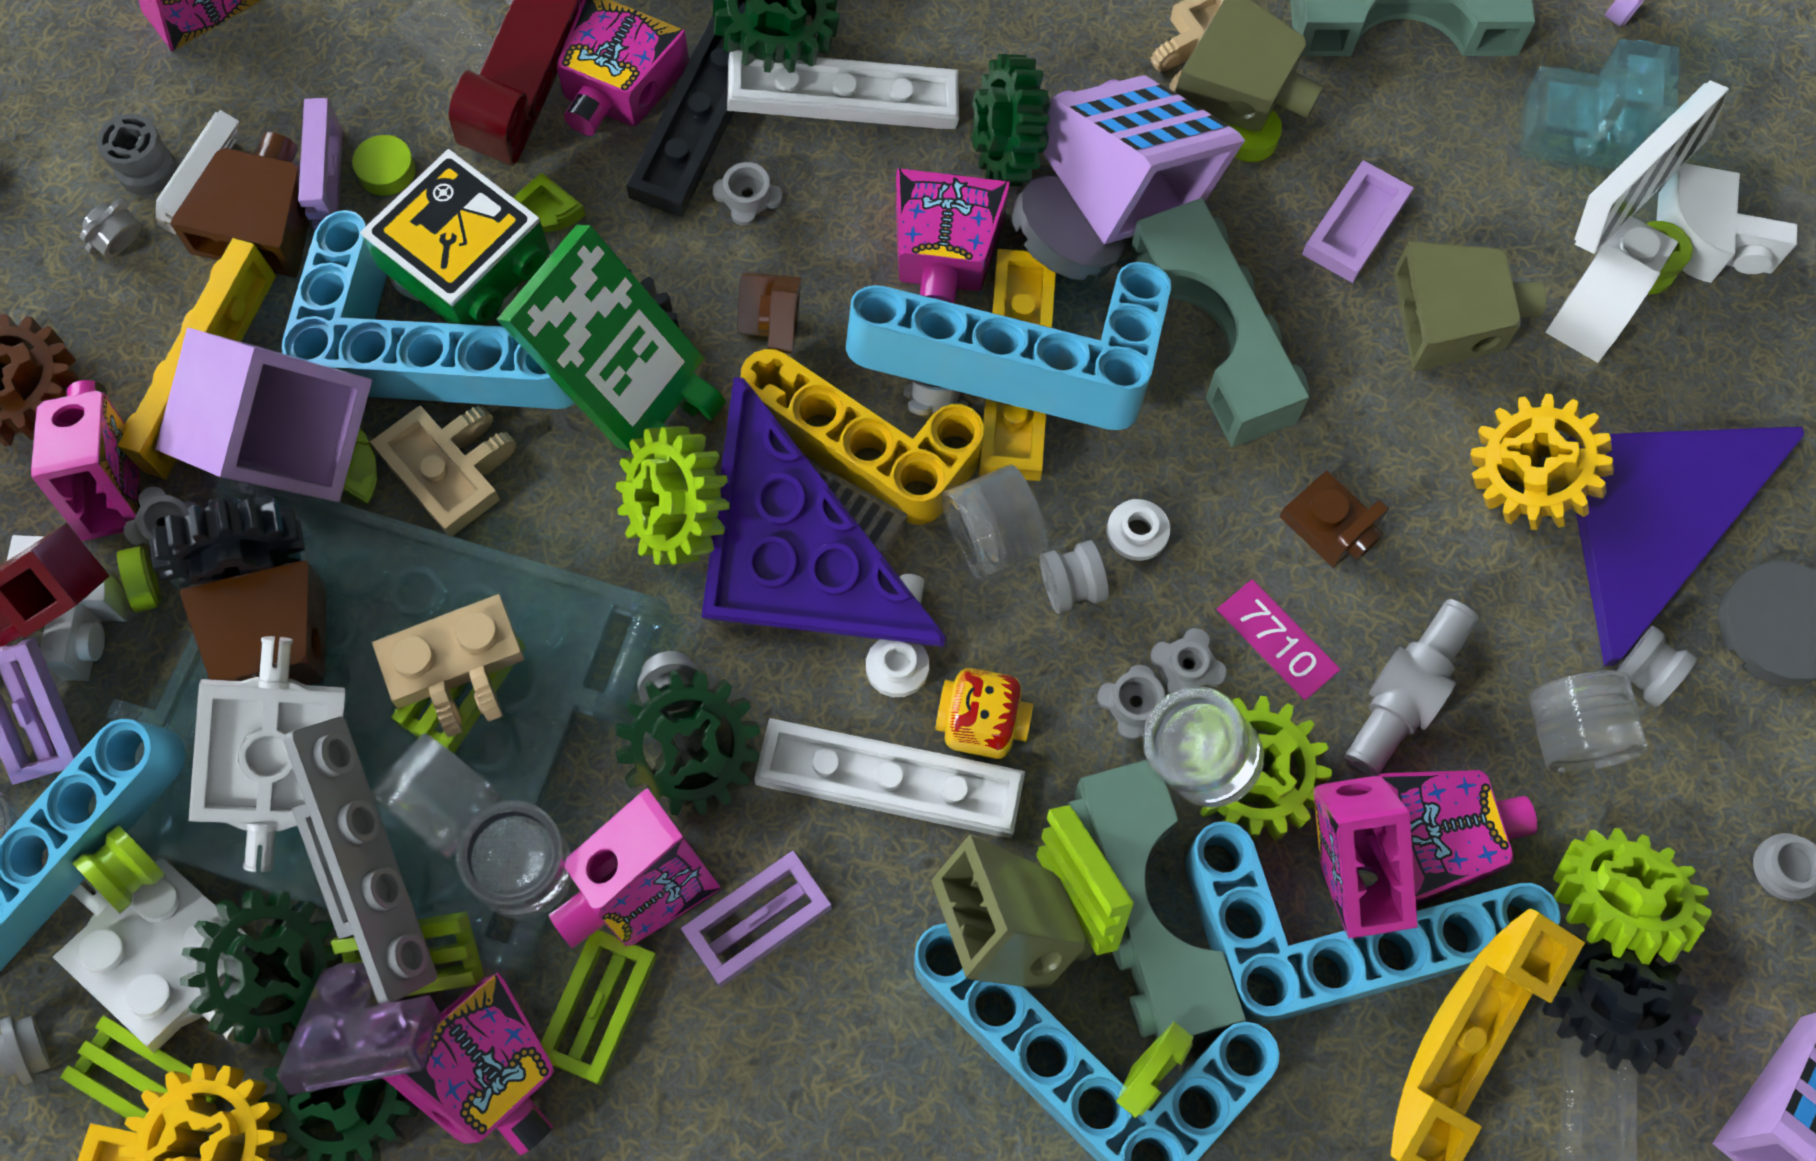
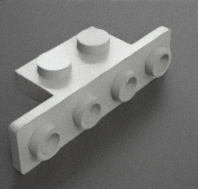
(356, 860)

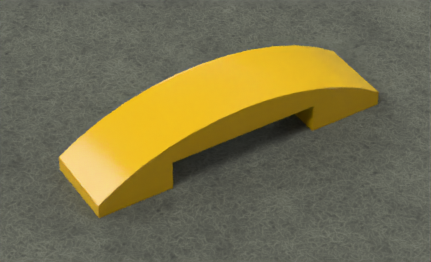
(1470, 1032)

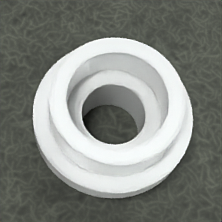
(1133, 545)

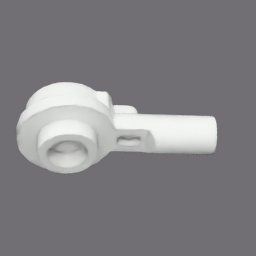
(898, 666)

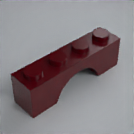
(45, 583)

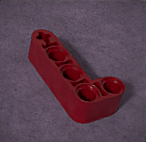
(502, 103)

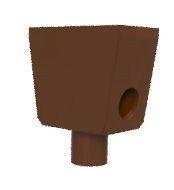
(248, 201)
(240, 610)

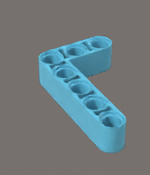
(1015, 359)
(408, 360)
(63, 822)
(1357, 958)
(1084, 1073)

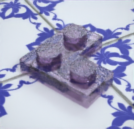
(353, 1037)

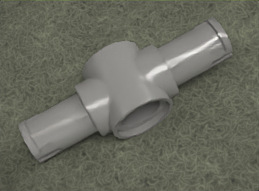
(1411, 688)

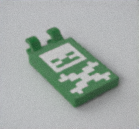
(607, 341)

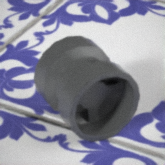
(136, 154)

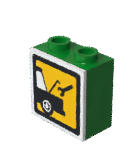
(457, 241)

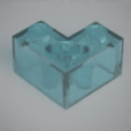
(1600, 115)

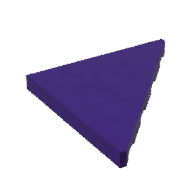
(1664, 515)
(794, 548)

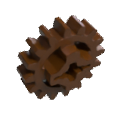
(31, 371)

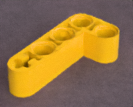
(859, 428)

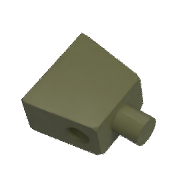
(1247, 67)
(1460, 302)
(1008, 916)

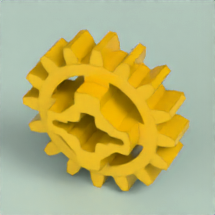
(1566, 464)
(181, 1117)

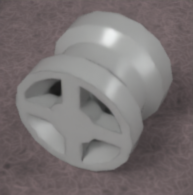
(1074, 576)
(1656, 666)

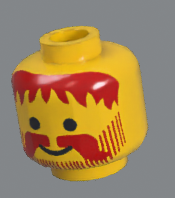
(983, 713)

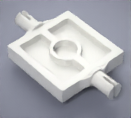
(240, 752)
(136, 957)

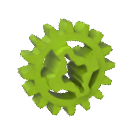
(672, 495)
(1276, 786)
(1631, 896)

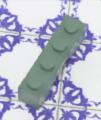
(1472, 25)
(1257, 384)
(1127, 817)

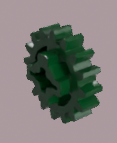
(776, 30)
(1010, 119)
(710, 758)
(242, 987)
(353, 1119)

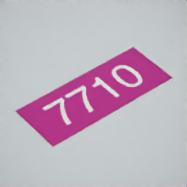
(1278, 639)

